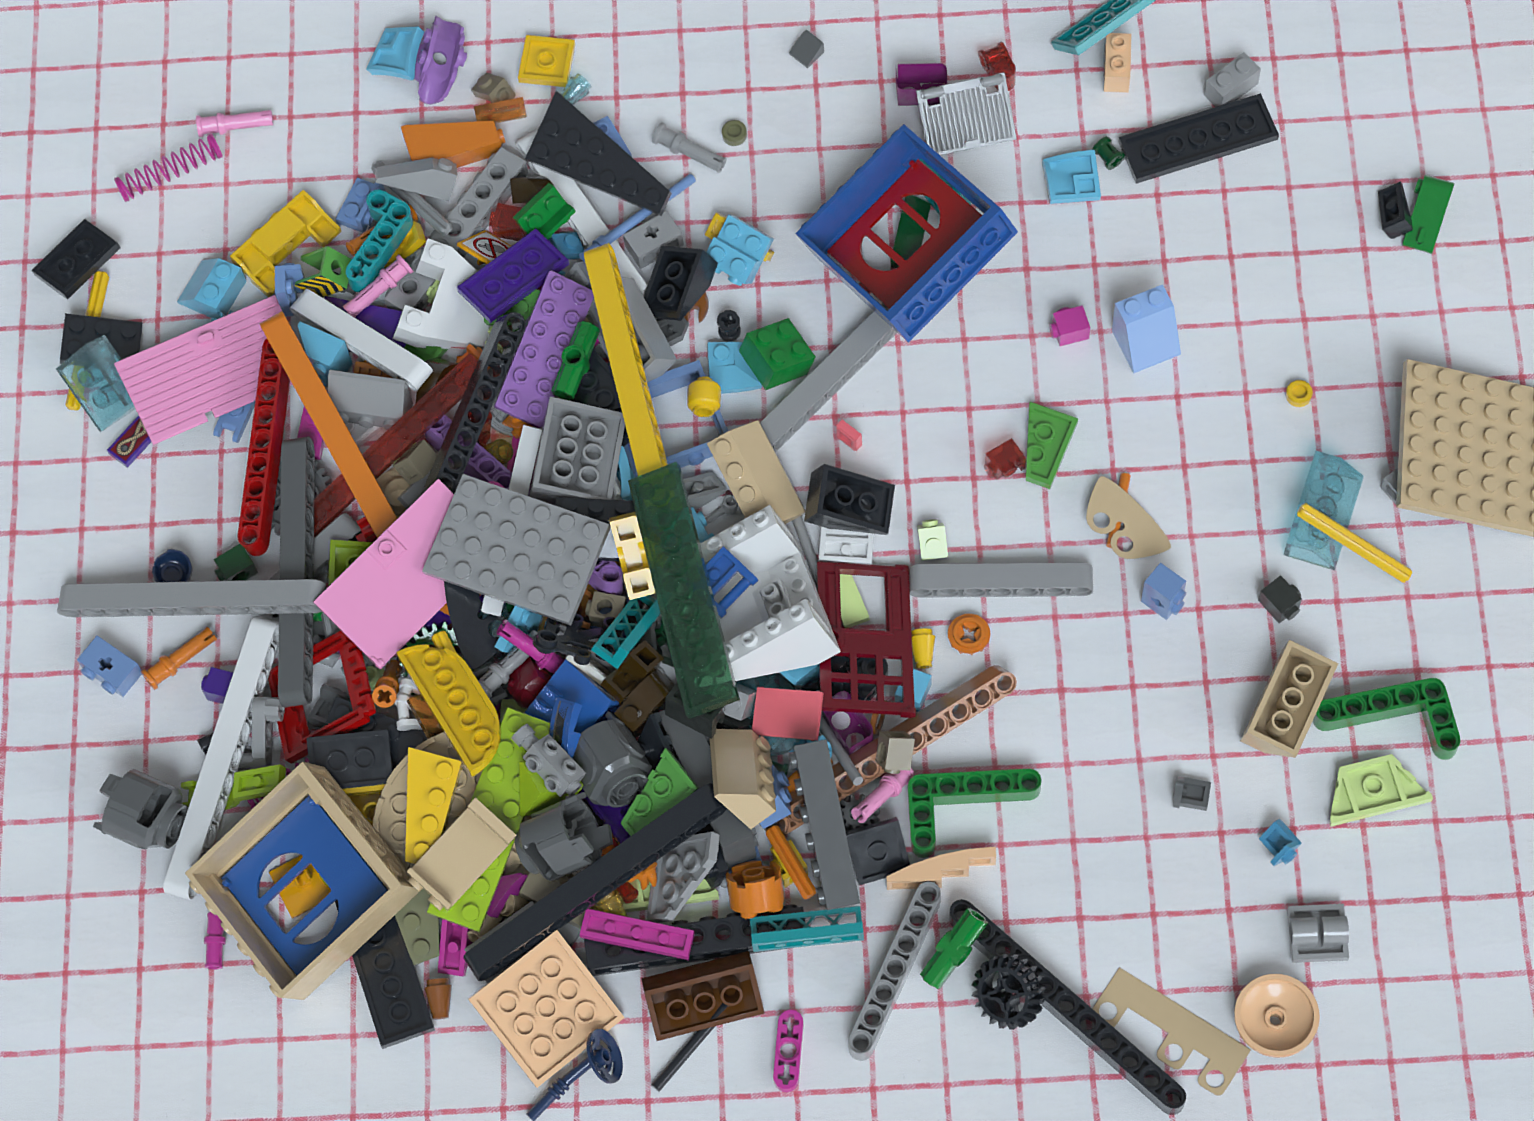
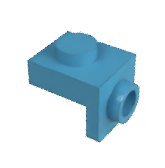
(568, 244)
(1280, 842)

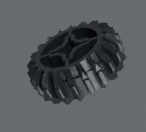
(1002, 1004)

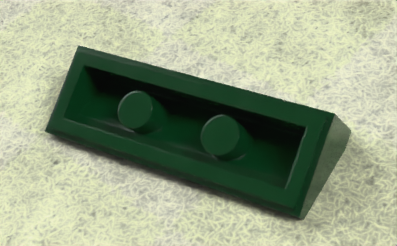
(909, 233)

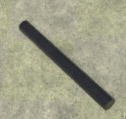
(684, 1053)

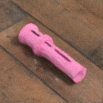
(222, 124)
(387, 279)
(889, 786)

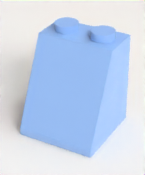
(1146, 328)

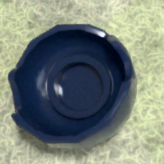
(172, 567)

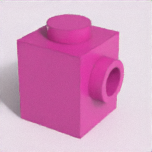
(1070, 325)

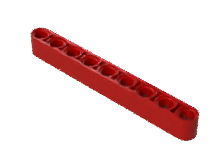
(264, 456)

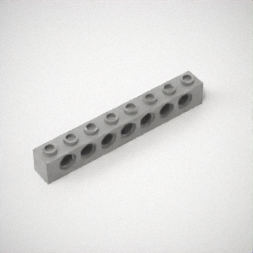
(499, 191)

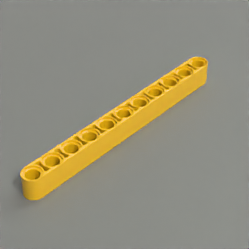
(625, 359)

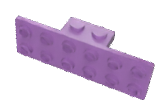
(540, 349)

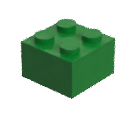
(777, 354)

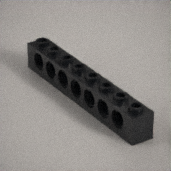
(709, 948)

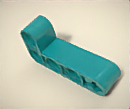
(374, 243)

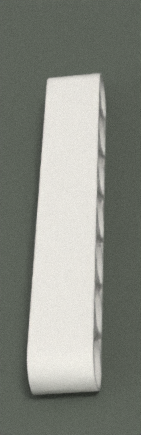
(361, 339)

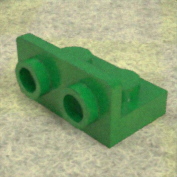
(545, 212)

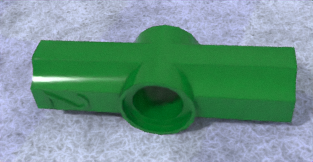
(571, 373)
(953, 948)

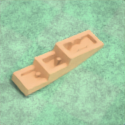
(944, 865)

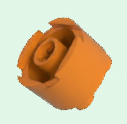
(755, 888)

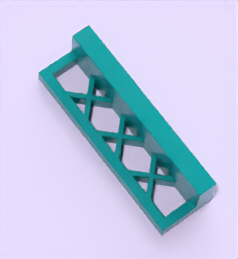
(633, 631)
(807, 935)

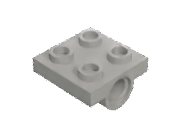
(1318, 933)

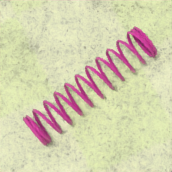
(212, 144)

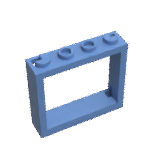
(668, 382)

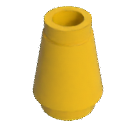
(923, 647)

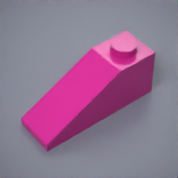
(452, 945)

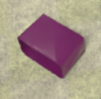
(912, 75)
(864, 729)

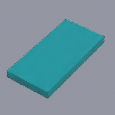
(1098, 25)

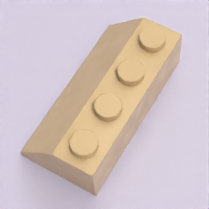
(755, 472)
(1289, 701)
(743, 774)

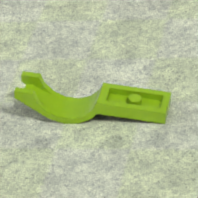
(247, 784)

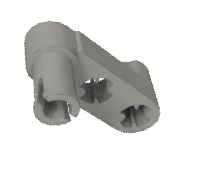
(263, 713)

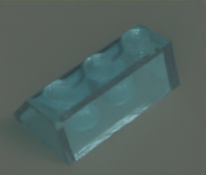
(96, 383)

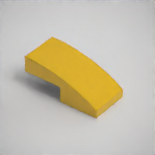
(411, 243)

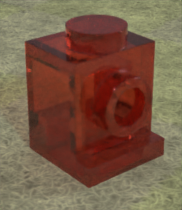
(1004, 460)

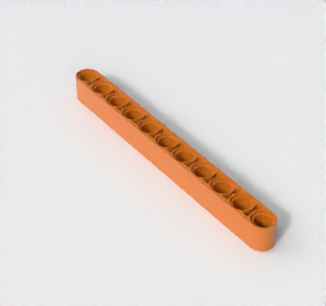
(329, 423)

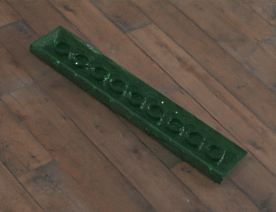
(683, 591)

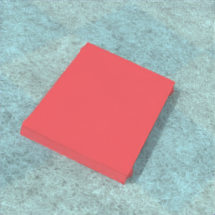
(787, 713)

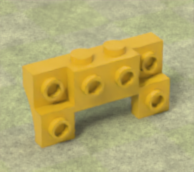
(280, 237)

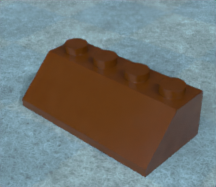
(689, 996)

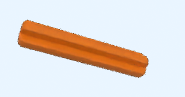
(791, 862)

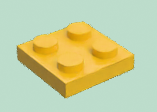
(546, 61)

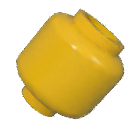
(704, 397)

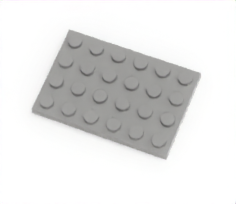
(516, 549)

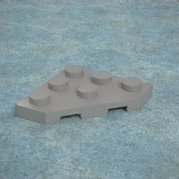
(680, 875)

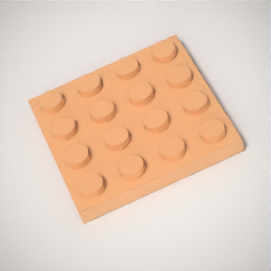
(545, 1008)

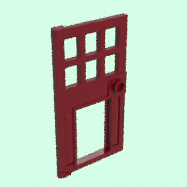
(876, 644)

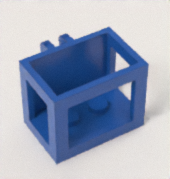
(577, 687)

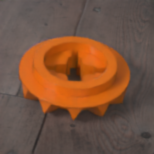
(970, 623)

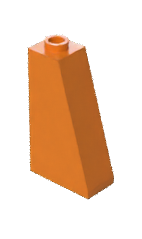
(457, 141)

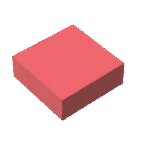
(849, 435)

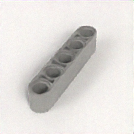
(340, 529)

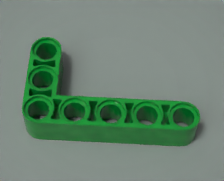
(1394, 708)
(962, 795)

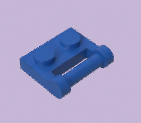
(721, 571)

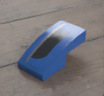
(563, 724)

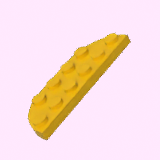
(455, 702)

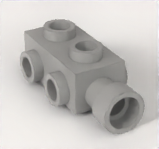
(550, 761)

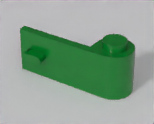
(1428, 213)

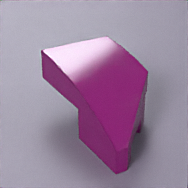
(507, 886)

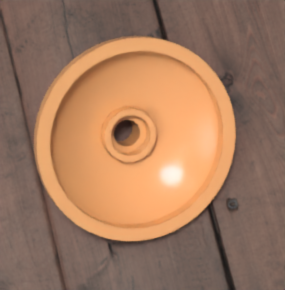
(1281, 998)

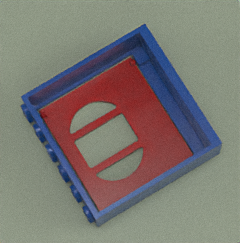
(941, 265)

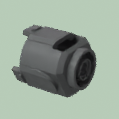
(612, 763)
(142, 810)
(561, 839)

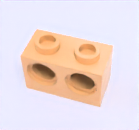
(1117, 62)

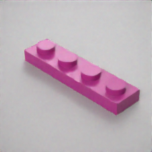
(637, 934)

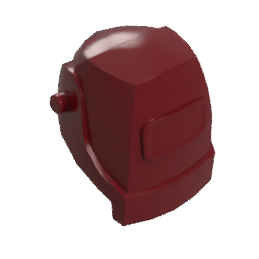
(527, 682)

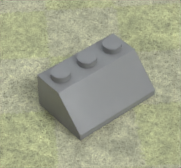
(368, 398)

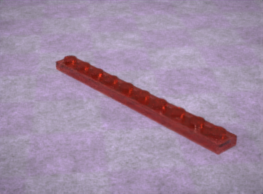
(397, 439)

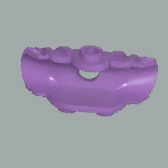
(433, 78)

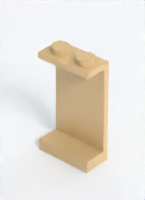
(460, 855)

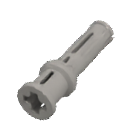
(678, 143)
(500, 672)

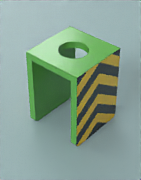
(326, 281)

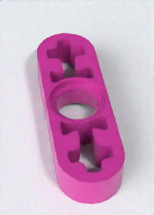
(780, 1042)

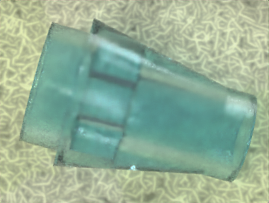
(576, 89)

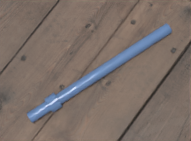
(637, 217)

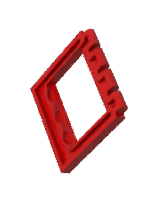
(294, 727)

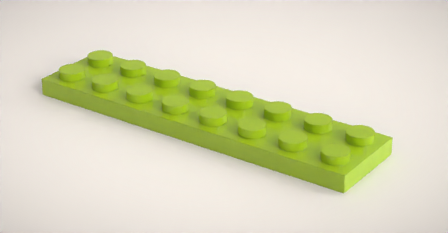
(500, 793)

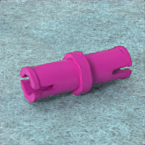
(214, 942)

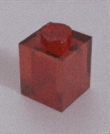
(503, 223)

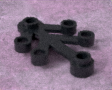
(548, 641)

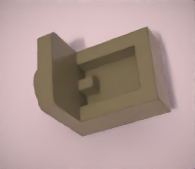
(493, 88)

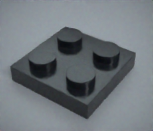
(877, 850)

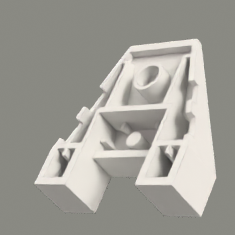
(451, 317)

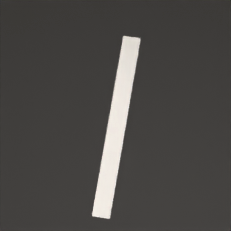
(519, 483)

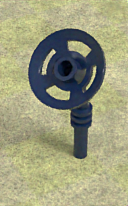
(595, 1060)

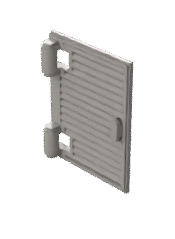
(967, 114)

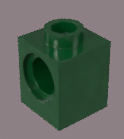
(235, 565)

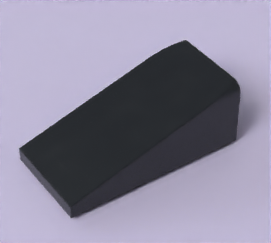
(1394, 211)

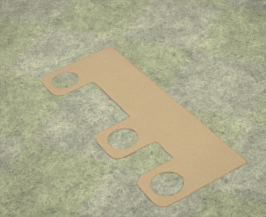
(1182, 1025)

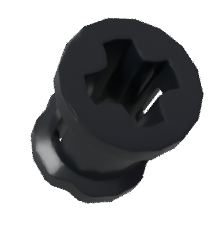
(734, 328)

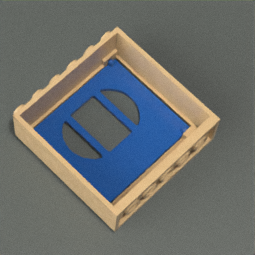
(340, 847)

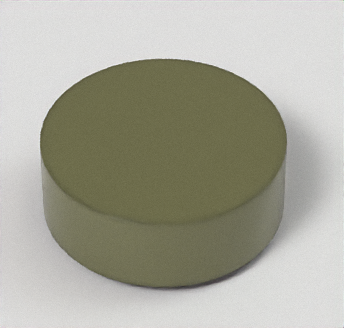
(734, 133)

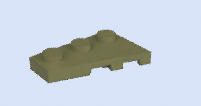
(419, 929)

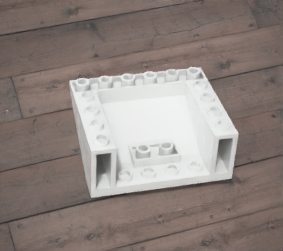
(781, 617)

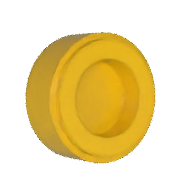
(1299, 393)

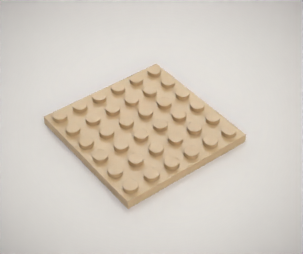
(1466, 448)

